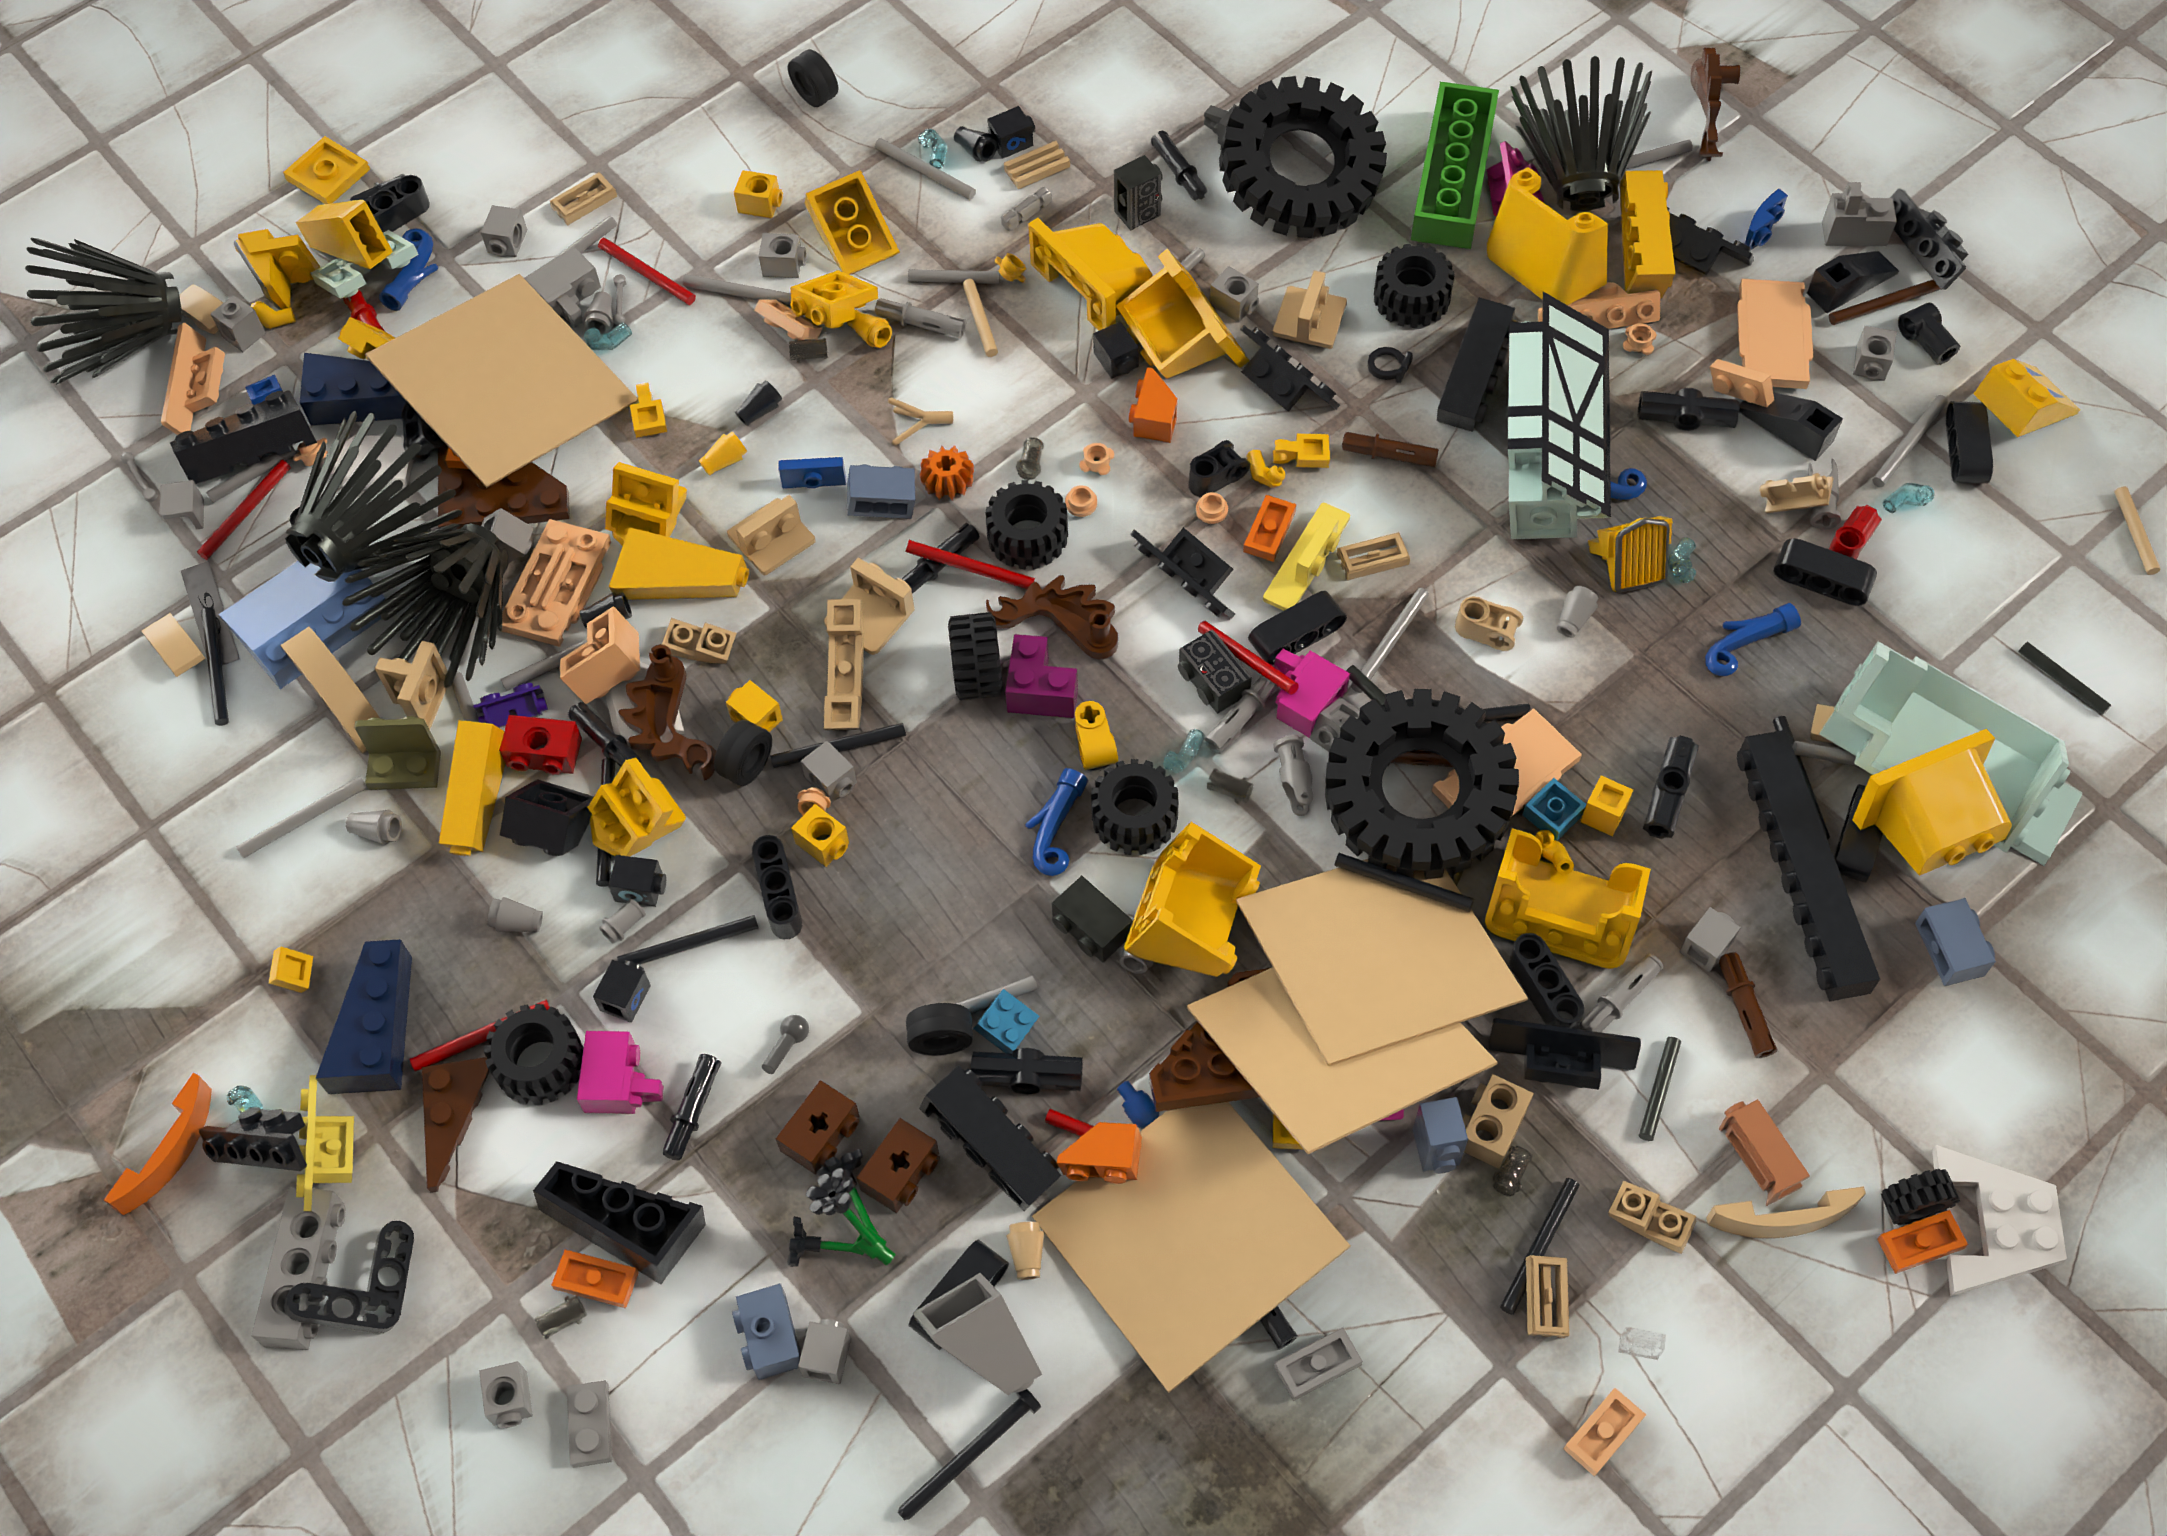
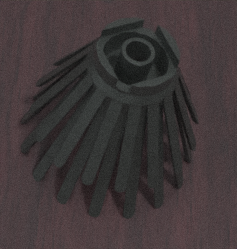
(1570, 151)
(127, 318)
(338, 535)
(461, 571)

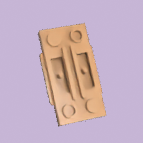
(1775, 331)
(555, 582)
(1540, 757)

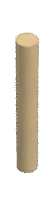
(980, 318)
(2137, 530)

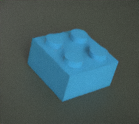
(1554, 809)
(1006, 1022)

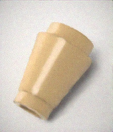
(1026, 1249)

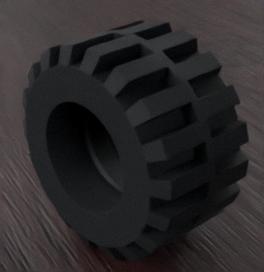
(1418, 267)
(1024, 503)
(975, 656)
(1134, 782)
(520, 1032)

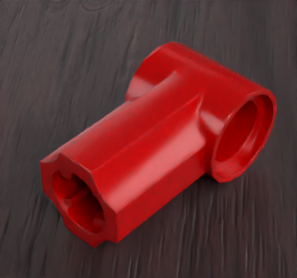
(1856, 531)

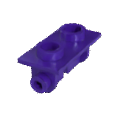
(523, 700)

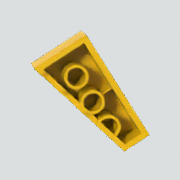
(1646, 232)

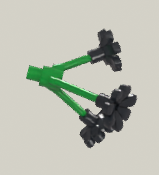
(836, 1196)

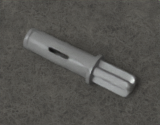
(920, 317)
(1237, 717)
(1613, 1004)

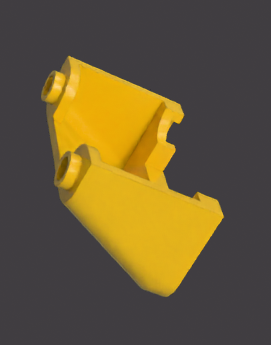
(1544, 247)
(1192, 904)
(1570, 912)

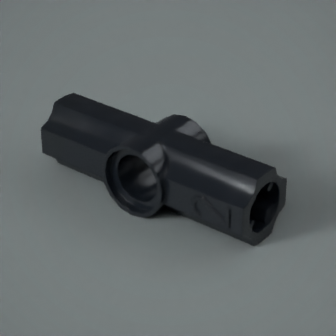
(1688, 409)
(1667, 802)
(1028, 1071)

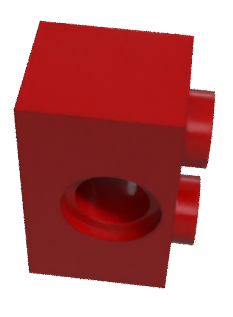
(525, 734)

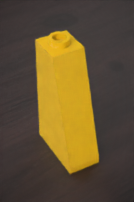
(346, 232)
(675, 569)
(472, 787)

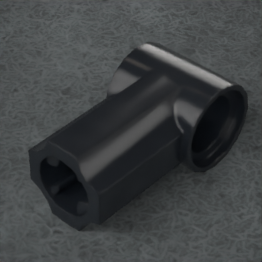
(1926, 327)

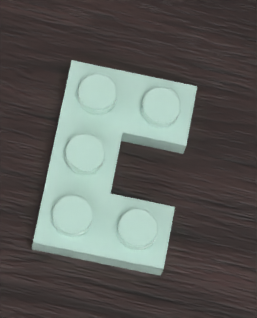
(345, 278)

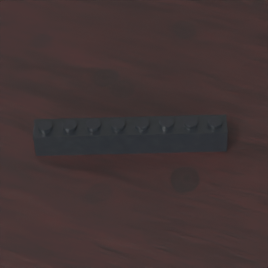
(1807, 867)

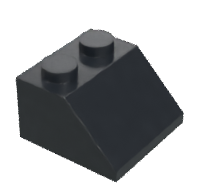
(546, 817)

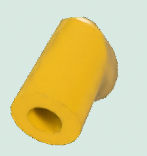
(270, 318)
(1267, 476)
(1555, 852)

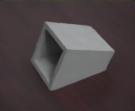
(981, 1333)

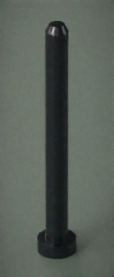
(969, 1454)

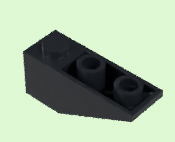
(1848, 278)
(1797, 422)

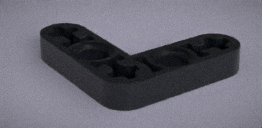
(376, 1294)

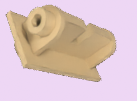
(1799, 494)

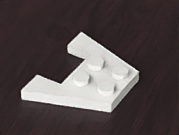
(2016, 1222)

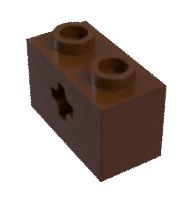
(820, 1108)
(900, 1146)

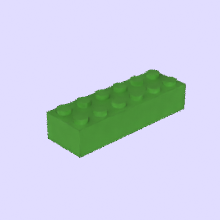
(1454, 165)

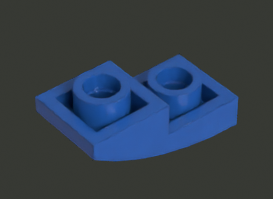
(1764, 218)

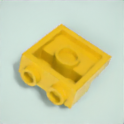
(831, 298)
(362, 337)

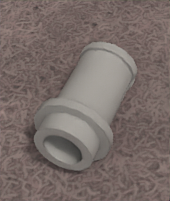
(622, 921)

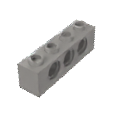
(290, 1250)

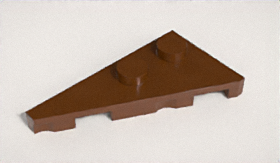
(449, 1099)

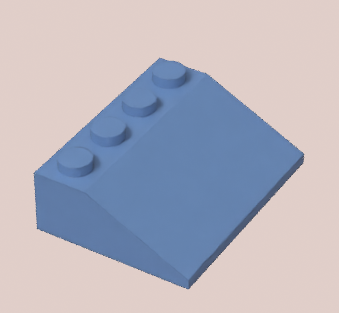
(289, 606)

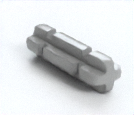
(1026, 209)

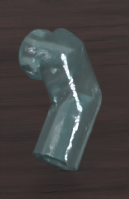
(937, 144)
(607, 341)
(1909, 494)
(1679, 560)
(1189, 750)
(243, 1098)

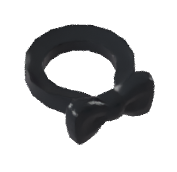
(1398, 374)

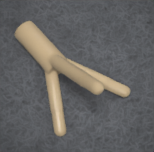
(926, 417)

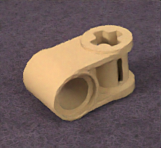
(1488, 623)

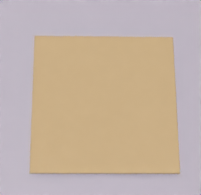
(501, 379)
(1376, 959)
(1320, 1102)
(1193, 1243)

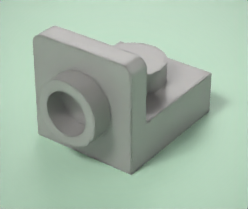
(1330, 722)

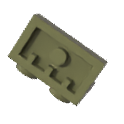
(399, 753)

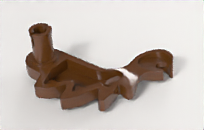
(1706, 80)
(1071, 609)
(655, 714)

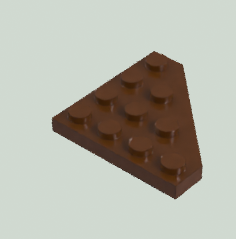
(526, 494)
(1199, 1070)

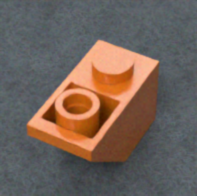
(1156, 409)
(1103, 1152)

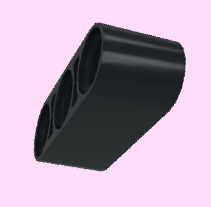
(398, 203)
(1969, 442)
(1825, 572)
(1298, 626)
(1857, 847)
(777, 901)
(1545, 968)
(975, 1260)

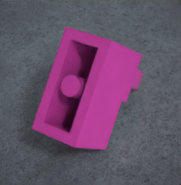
(1318, 688)
(608, 1075)

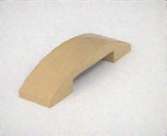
(845, 664)
(330, 681)
(1741, 1219)

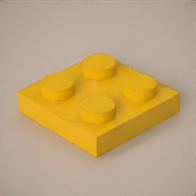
(326, 170)

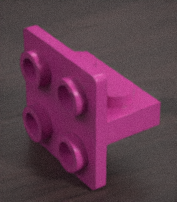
(1501, 173)

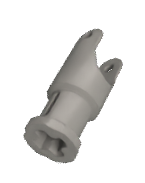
(1827, 516)
(1295, 772)

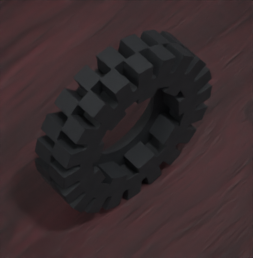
(1275, 111)
(1403, 725)

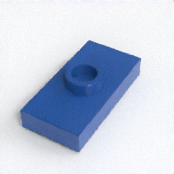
(812, 472)

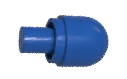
(1137, 1105)

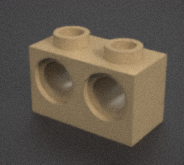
(1499, 1122)

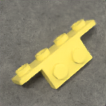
(1307, 557)
(327, 1147)

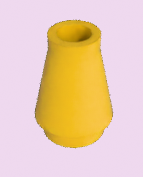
(871, 329)
(723, 453)

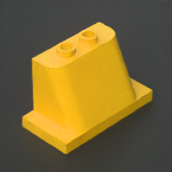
(1092, 262)
(1177, 322)
(1937, 804)

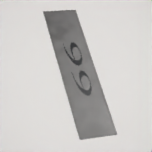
(202, 594)

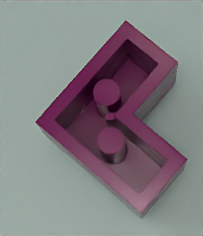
(1034, 685)

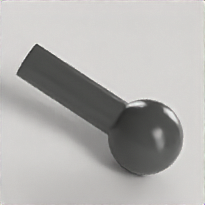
(793, 1030)

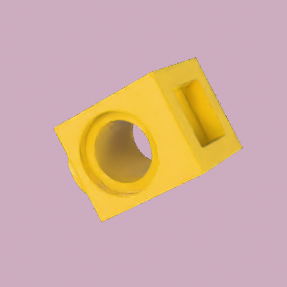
(757, 194)
(755, 706)
(1606, 805)
(817, 823)

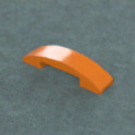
(170, 1155)

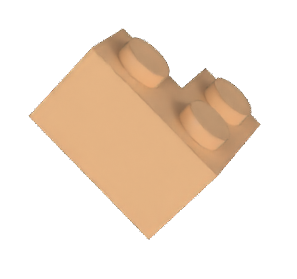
(605, 658)

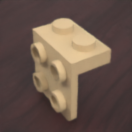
(884, 603)

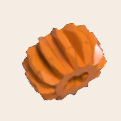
(947, 472)

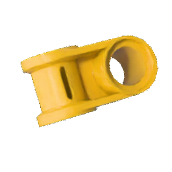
(1094, 739)

